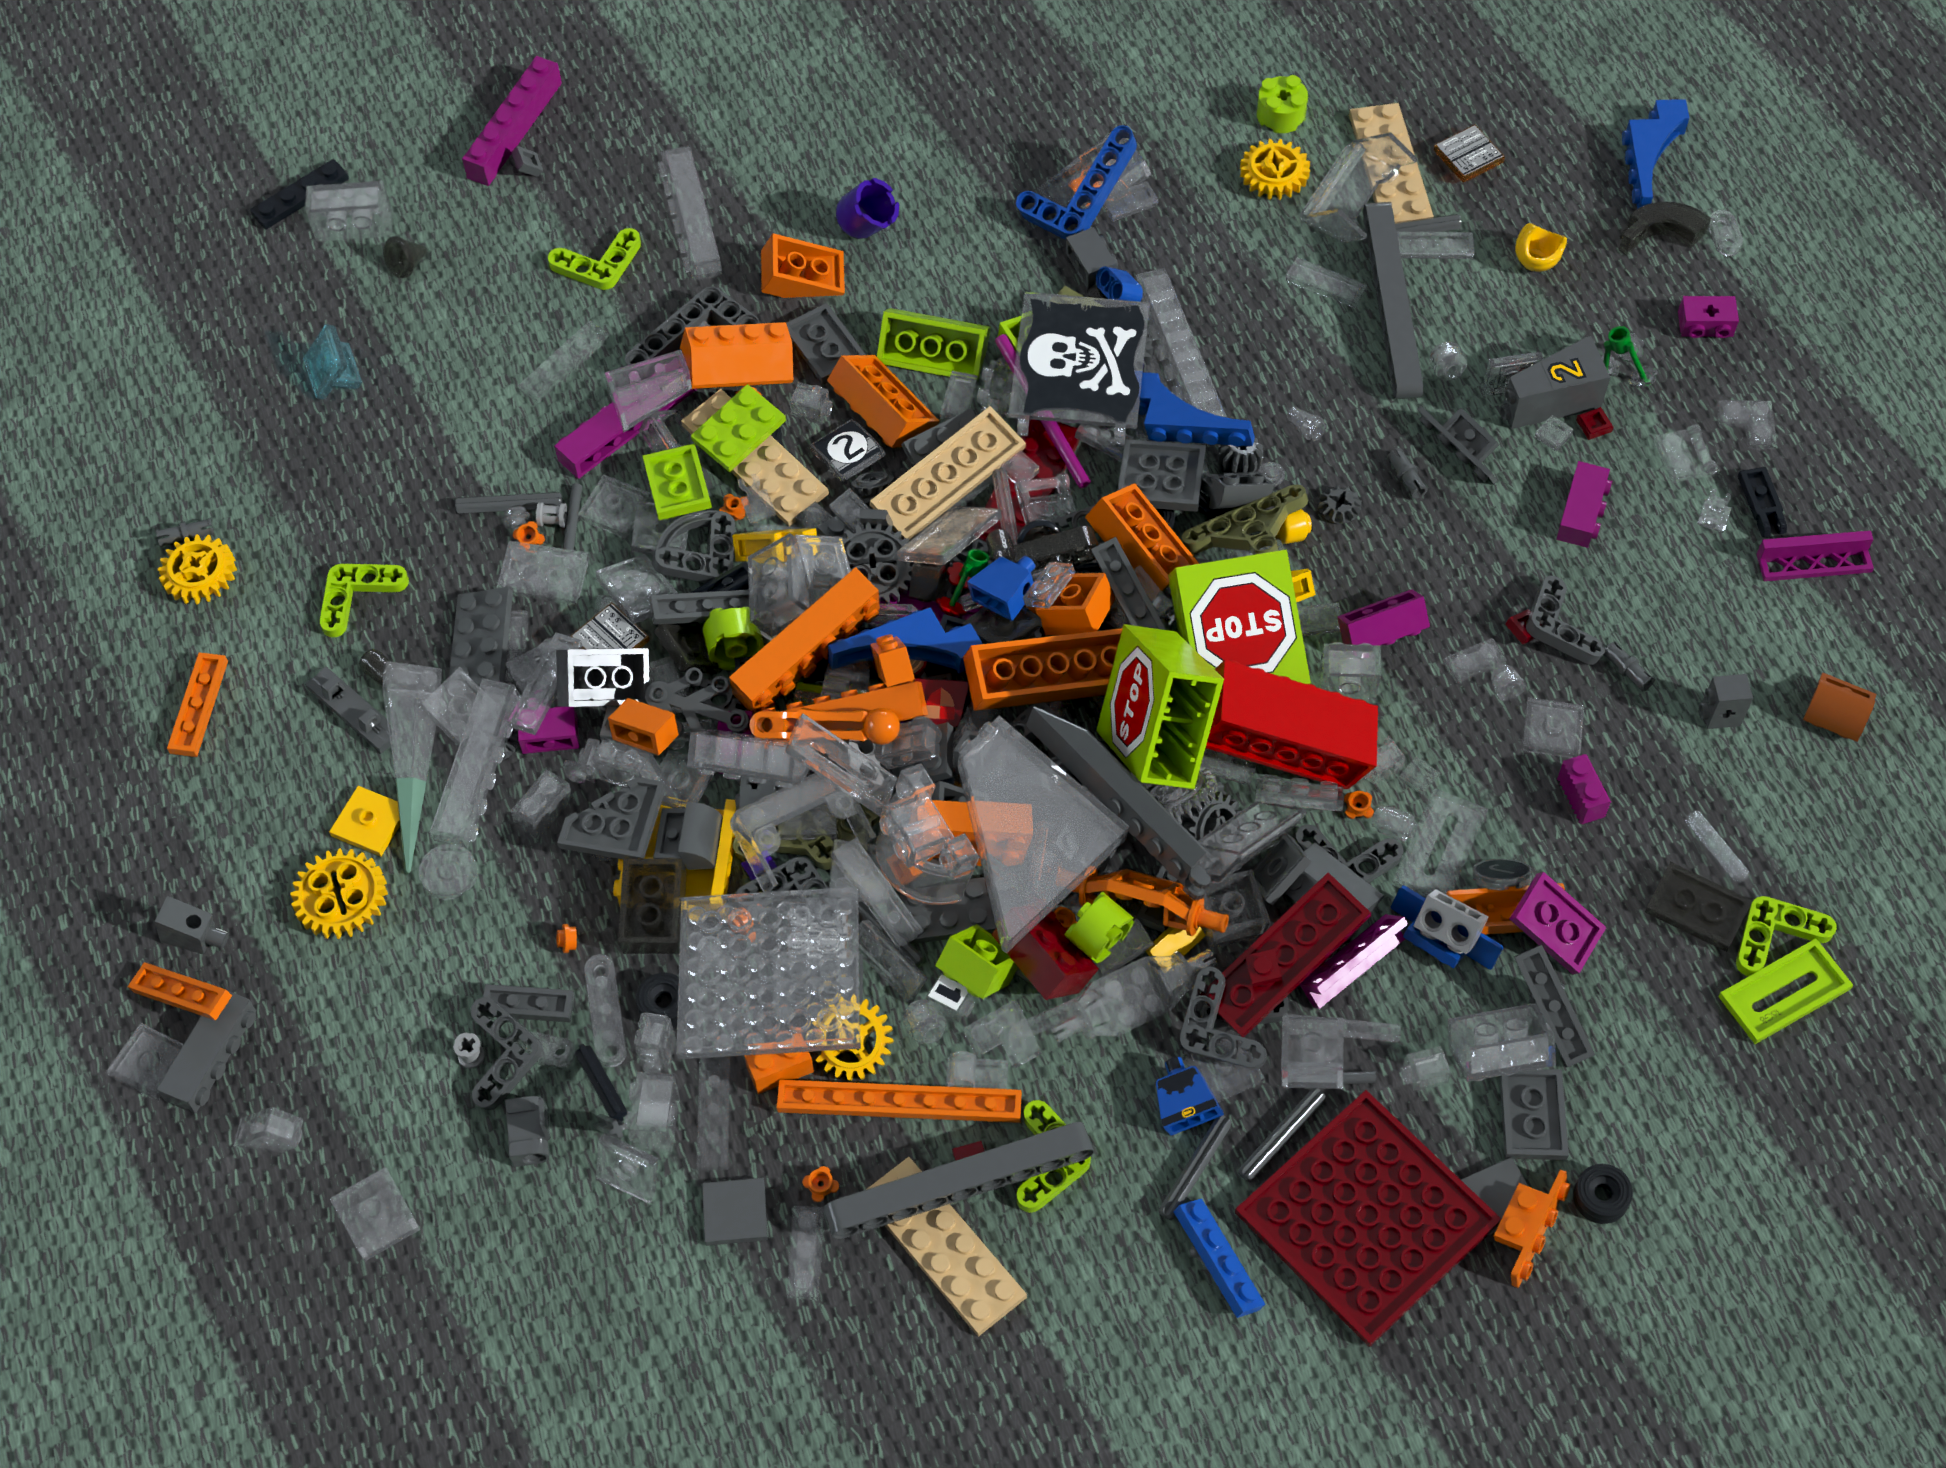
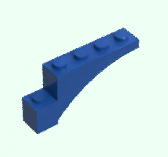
(1647, 141)
(1177, 421)
(921, 636)

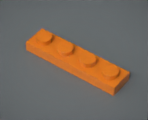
(197, 704)
(180, 991)

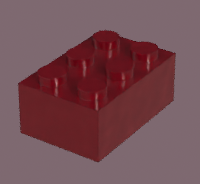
(1051, 960)

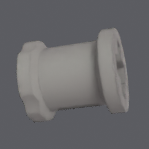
(542, 511)
(473, 1058)

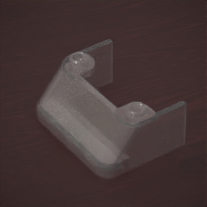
(1351, 184)
(756, 822)

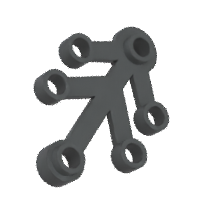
(692, 705)

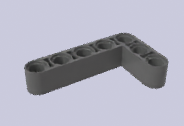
(707, 305)

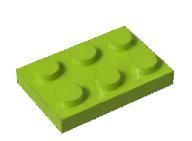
(738, 428)
(677, 481)

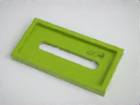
(1808, 958)

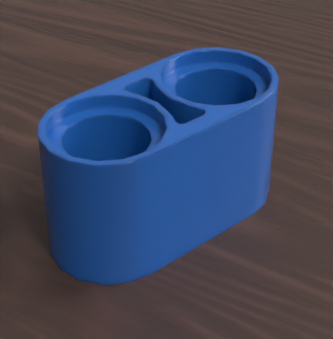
(1118, 284)

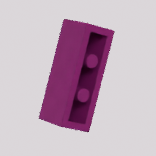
(1584, 504)
(1385, 620)

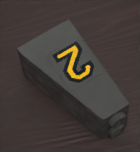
(1557, 386)

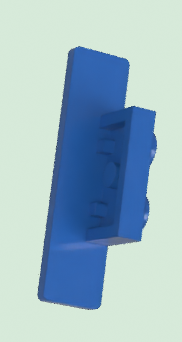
(1409, 905)

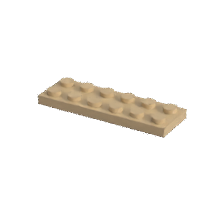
(1407, 190)
(948, 473)
(781, 474)
(955, 1260)

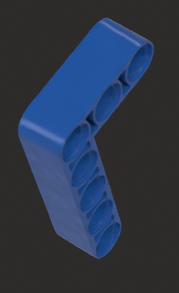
(1086, 192)

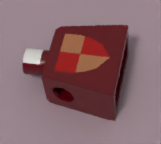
(944, 699)

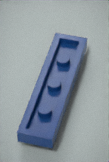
(1219, 1258)

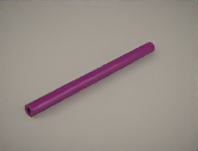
(1051, 427)

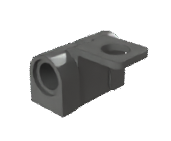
(528, 1130)

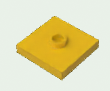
(367, 821)

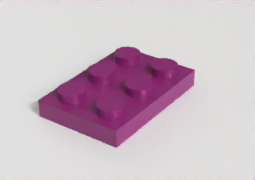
(1558, 923)

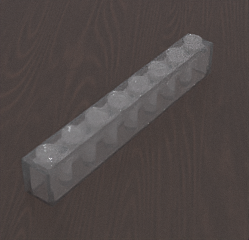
(1177, 345)

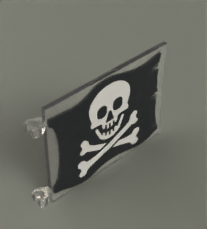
(1079, 361)

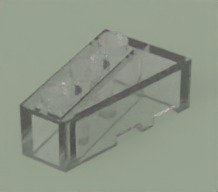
(647, 386)

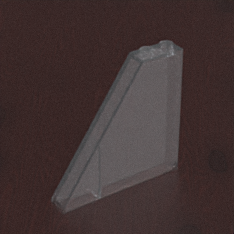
(1031, 827)

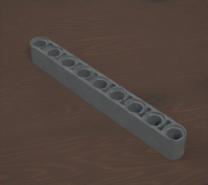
(1392, 301)
(958, 1180)

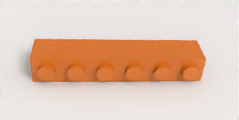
(904, 700)

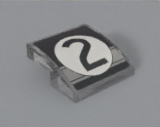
(847, 450)

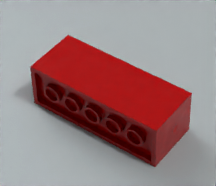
(1293, 726)

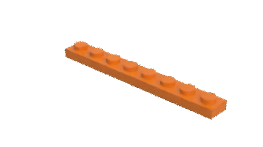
(899, 1101)

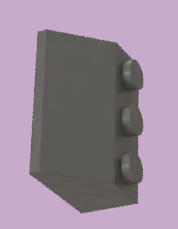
(1323, 863)

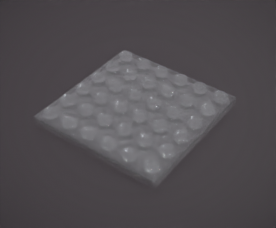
(769, 973)

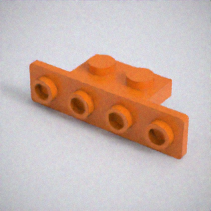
(1494, 903)
(1527, 1221)

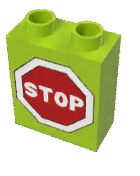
(1242, 613)
(1159, 706)

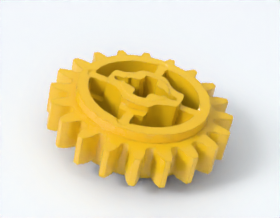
(1275, 169)
(197, 571)
(865, 1060)

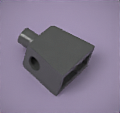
(188, 927)

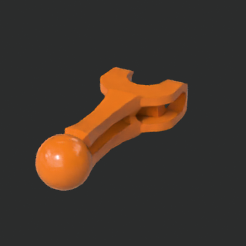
(879, 726)

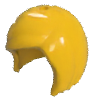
(1539, 248)

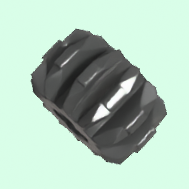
(1240, 458)

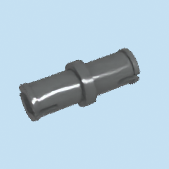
(1407, 473)
(189, 530)
(1629, 666)

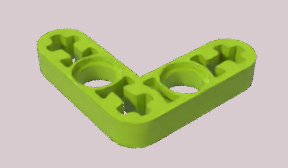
(602, 267)
(347, 586)
(1775, 921)
(1069, 1173)

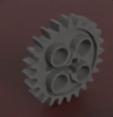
(869, 543)

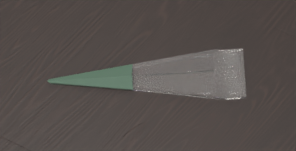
(411, 741)

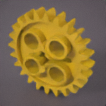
(313, 901)

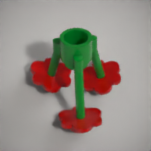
(958, 576)

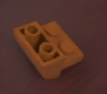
(1840, 707)

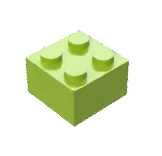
(976, 962)

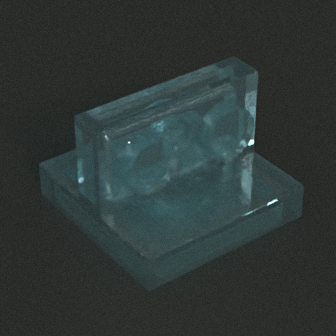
(331, 363)

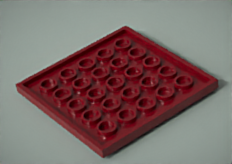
(1367, 1217)

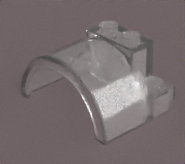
(915, 832)

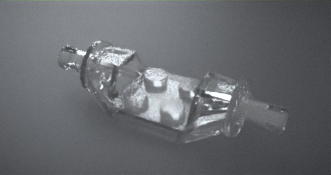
(1132, 995)

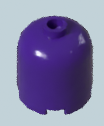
(867, 209)

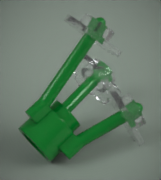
(1629, 347)

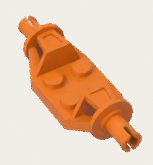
(1154, 892)

